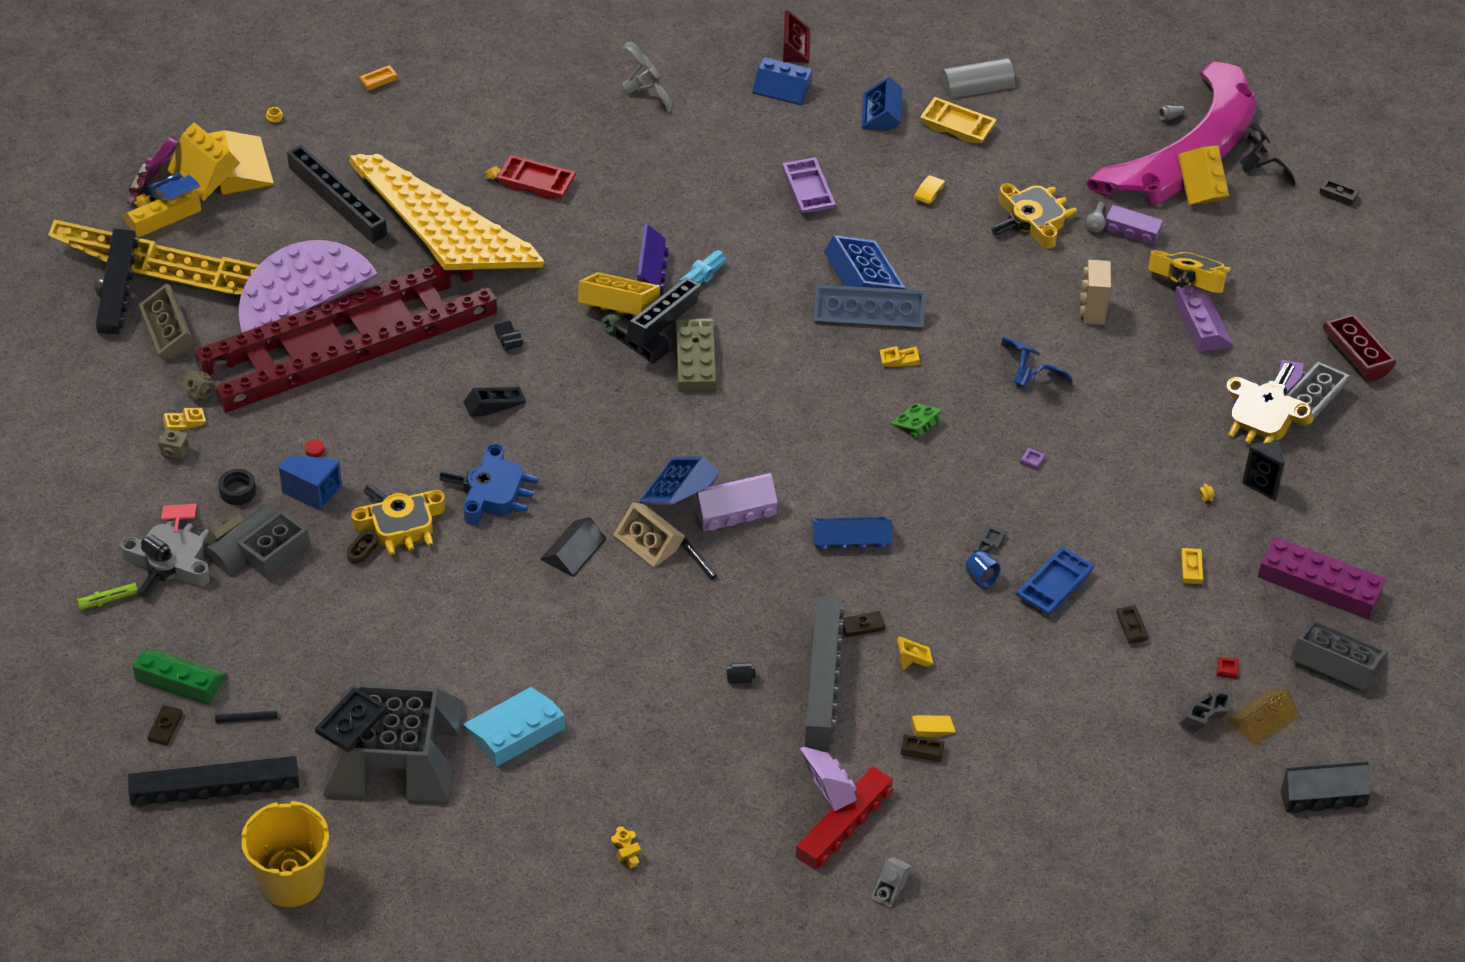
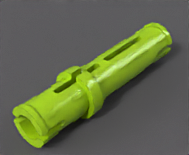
(83, 603)

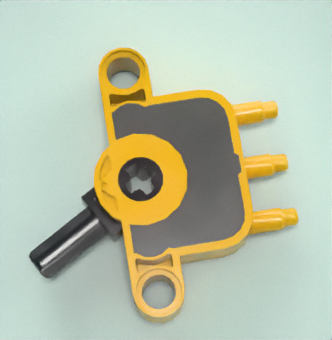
(1190, 269)
(399, 517)

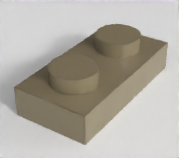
(228, 524)

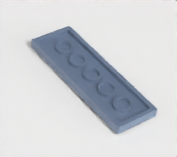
(869, 305)

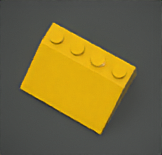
(203, 159)
(253, 168)

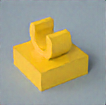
(629, 854)

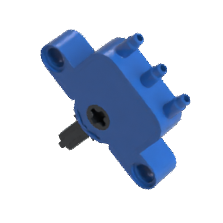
(492, 486)

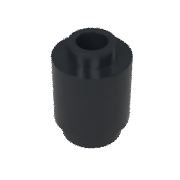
(155, 548)
(740, 672)

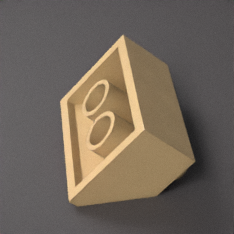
(648, 534)

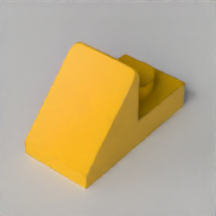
(913, 652)

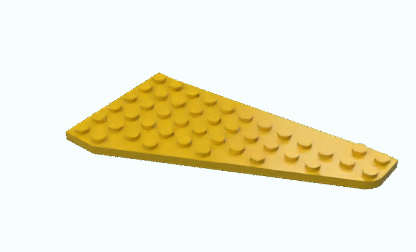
(449, 229)

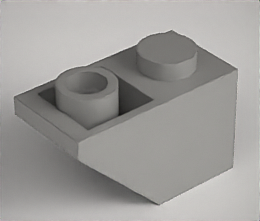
(891, 881)

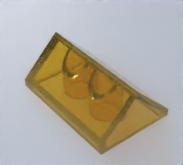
(1265, 715)

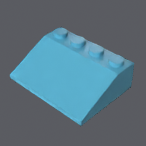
(515, 725)

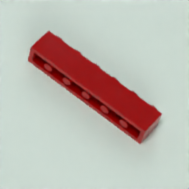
(841, 824)

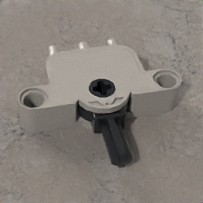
(184, 560)

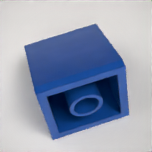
(310, 479)

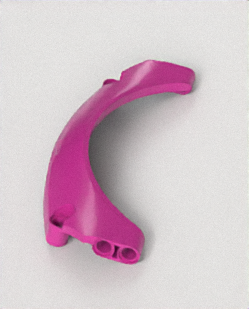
(1224, 124)

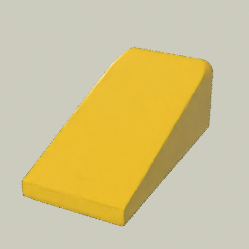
(932, 726)

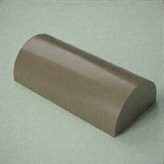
(166, 323)

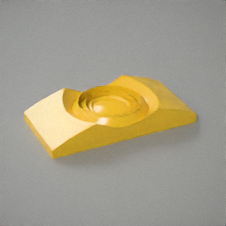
(957, 121)

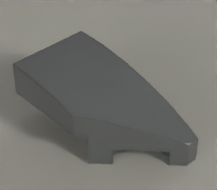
(990, 539)

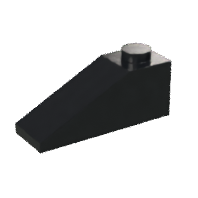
(492, 400)

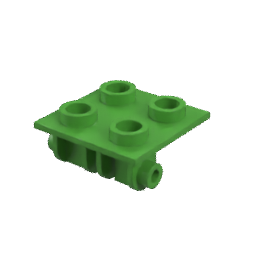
(918, 419)

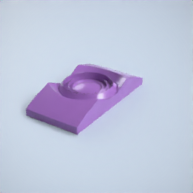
(808, 185)

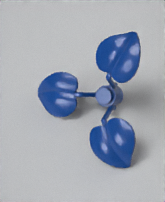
(1024, 373)

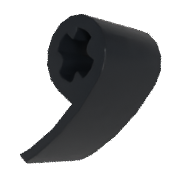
(508, 336)

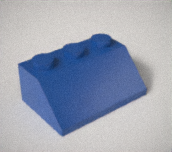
(782, 81)
(882, 106)

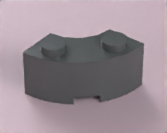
(1206, 707)

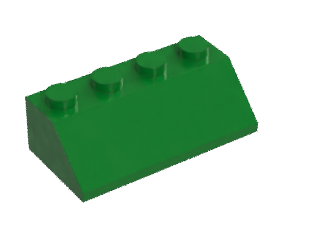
(178, 675)

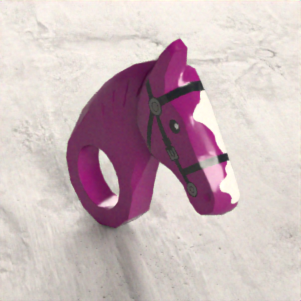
(151, 168)

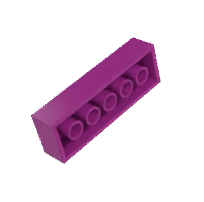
(1321, 577)

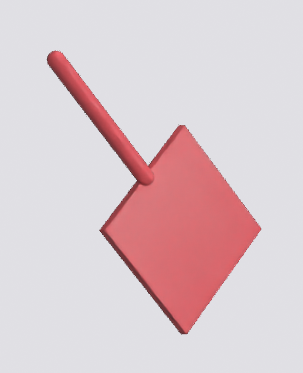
(178, 512)

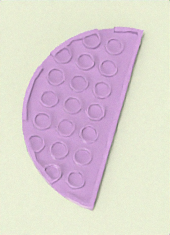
(301, 279)

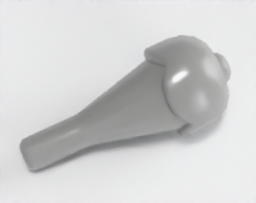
(1096, 222)

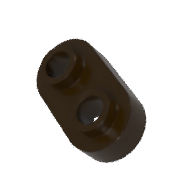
(360, 547)

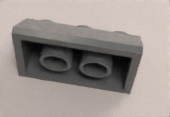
(274, 543)

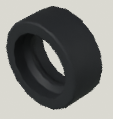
(241, 497)

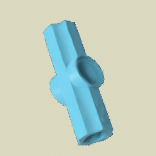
(706, 269)

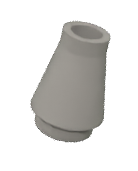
(1170, 112)

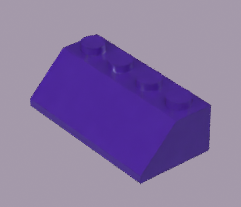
(652, 258)

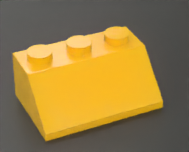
(1203, 175)

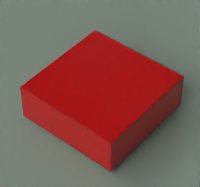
(1227, 667)

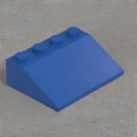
(861, 263)
(680, 479)

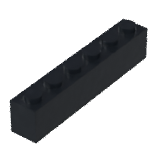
(116, 281)
(663, 311)

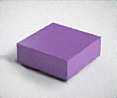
(1032, 459)

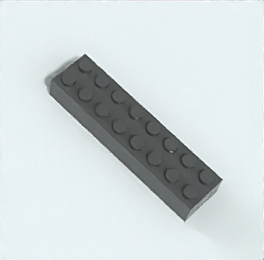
(824, 674)

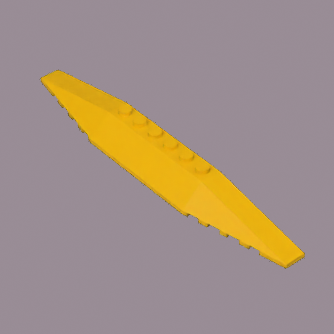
(161, 262)

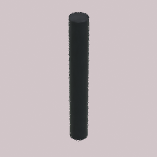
(699, 559)
(246, 716)

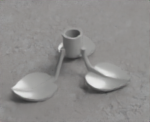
(634, 82)

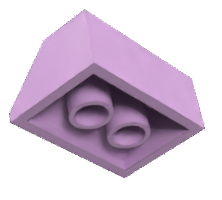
(829, 778)

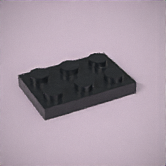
(351, 719)

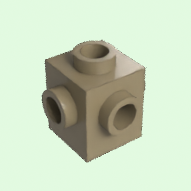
(198, 384)
(174, 444)

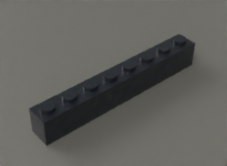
(337, 193)
(213, 781)

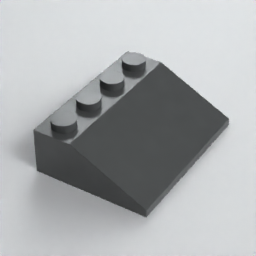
(1337, 655)

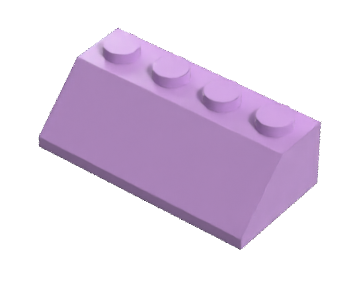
(736, 502)

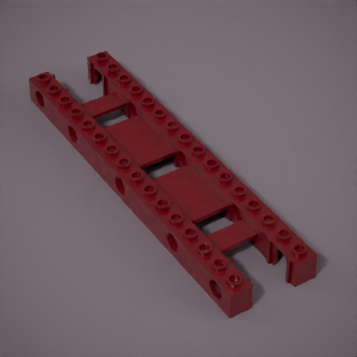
(319, 348)

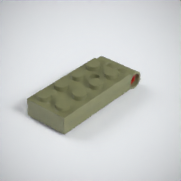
(695, 354)

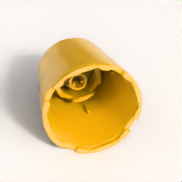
(287, 852)

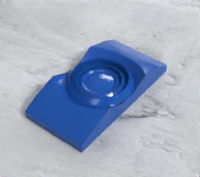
(172, 187)
(1055, 581)

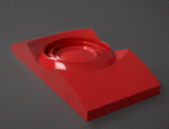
(535, 177)

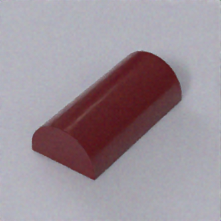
(1360, 346)

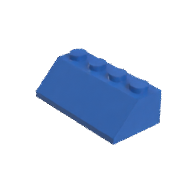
(852, 531)

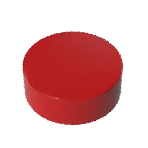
(314, 448)

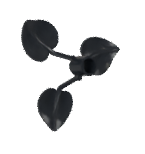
(1252, 159)

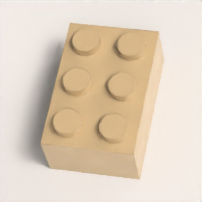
(1096, 292)

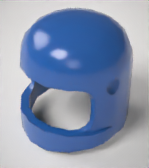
(978, 564)

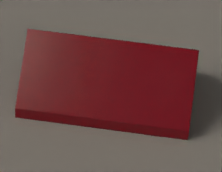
(796, 39)

